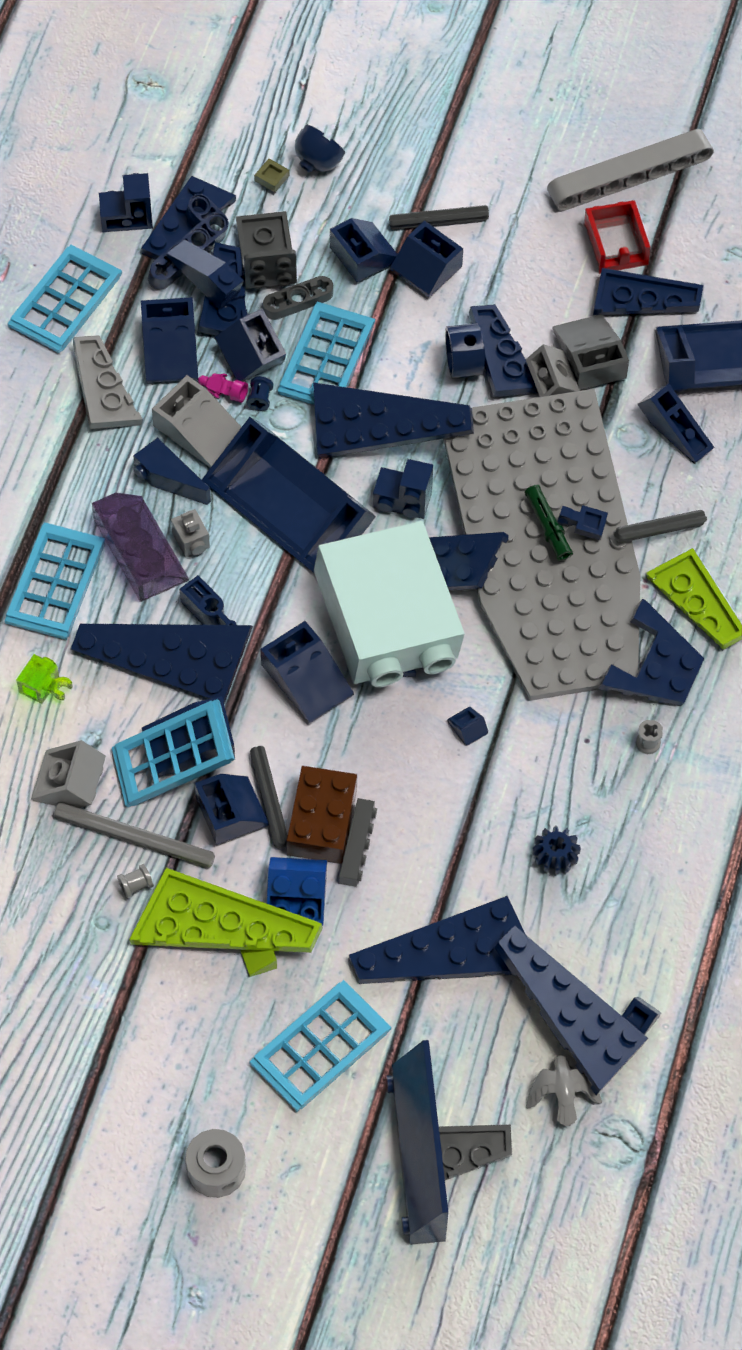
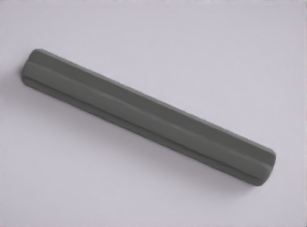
(439, 217)
(659, 526)
(269, 796)

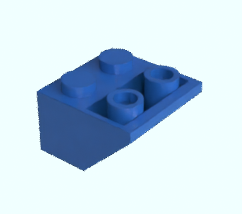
(298, 886)

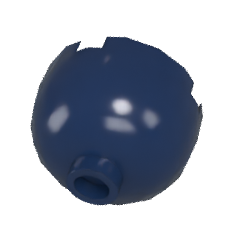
(317, 151)

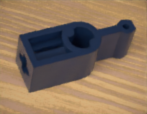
(202, 601)

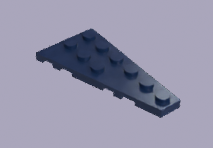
(181, 655)

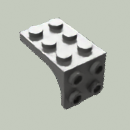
(266, 250)

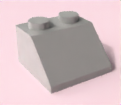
(69, 775)

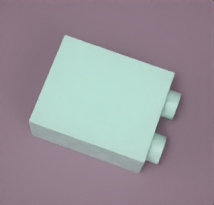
(389, 604)

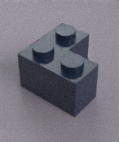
(127, 208)
(404, 491)

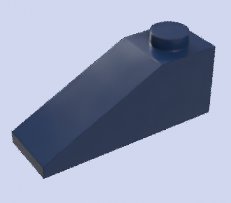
(206, 272)
(675, 422)
(169, 473)

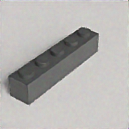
(358, 842)

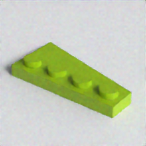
(698, 596)

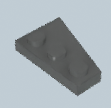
(473, 1147)

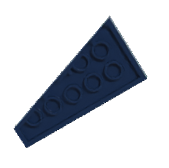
(372, 420)
(445, 949)
(576, 1015)

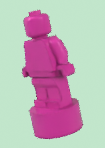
(219, 385)

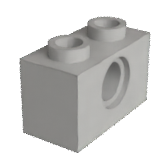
(551, 371)

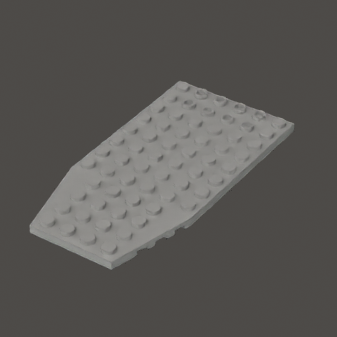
(552, 616)

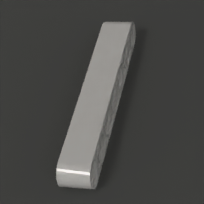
(630, 169)

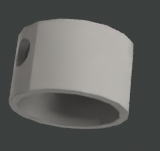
(211, 1180)

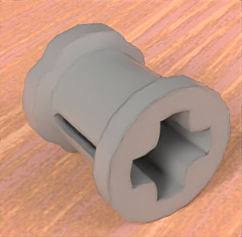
(647, 734)
(135, 881)

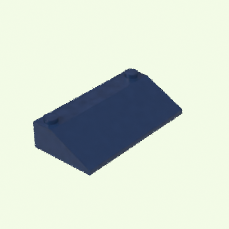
(701, 354)
(285, 493)
(419, 1146)

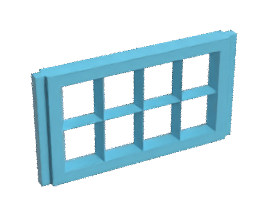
(335, 314)
(38, 333)
(39, 623)
(218, 733)
(281, 1082)

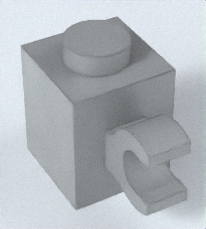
(190, 533)

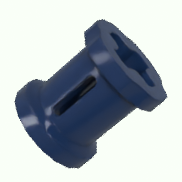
(259, 393)

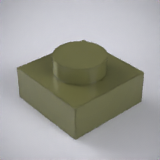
(271, 175)

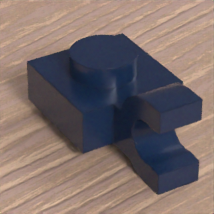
(588, 521)

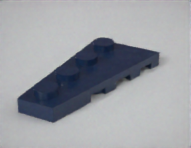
(174, 222)
(642, 294)
(212, 319)
(504, 361)

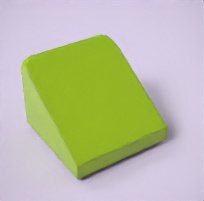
(259, 961)

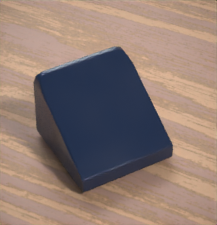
(468, 725)
(641, 1014)

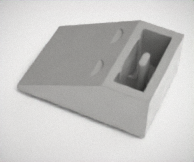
(195, 420)

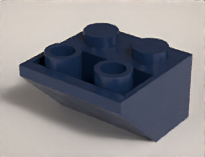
(361, 248)
(427, 259)
(251, 346)
(229, 806)

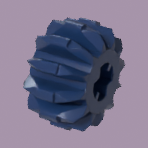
(548, 843)

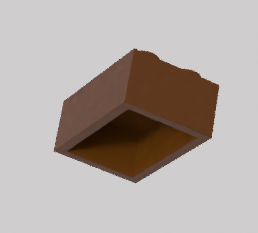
(322, 814)

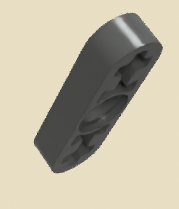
(302, 288)

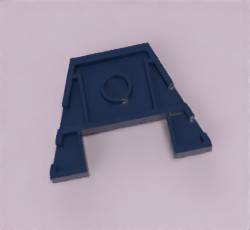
(667, 667)

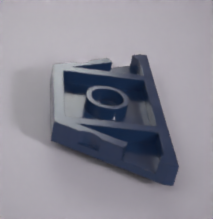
(467, 558)

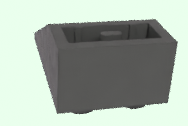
(592, 351)

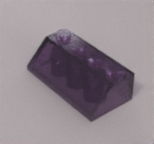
(138, 544)

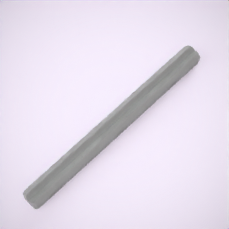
(134, 835)

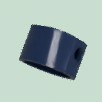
(465, 350)

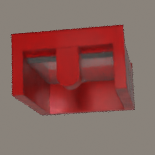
(617, 236)

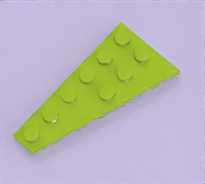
(208, 916)

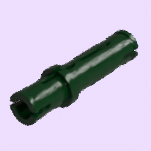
(549, 523)

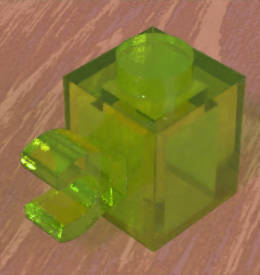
(41, 678)

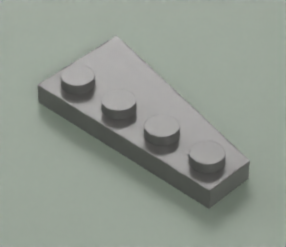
(102, 387)

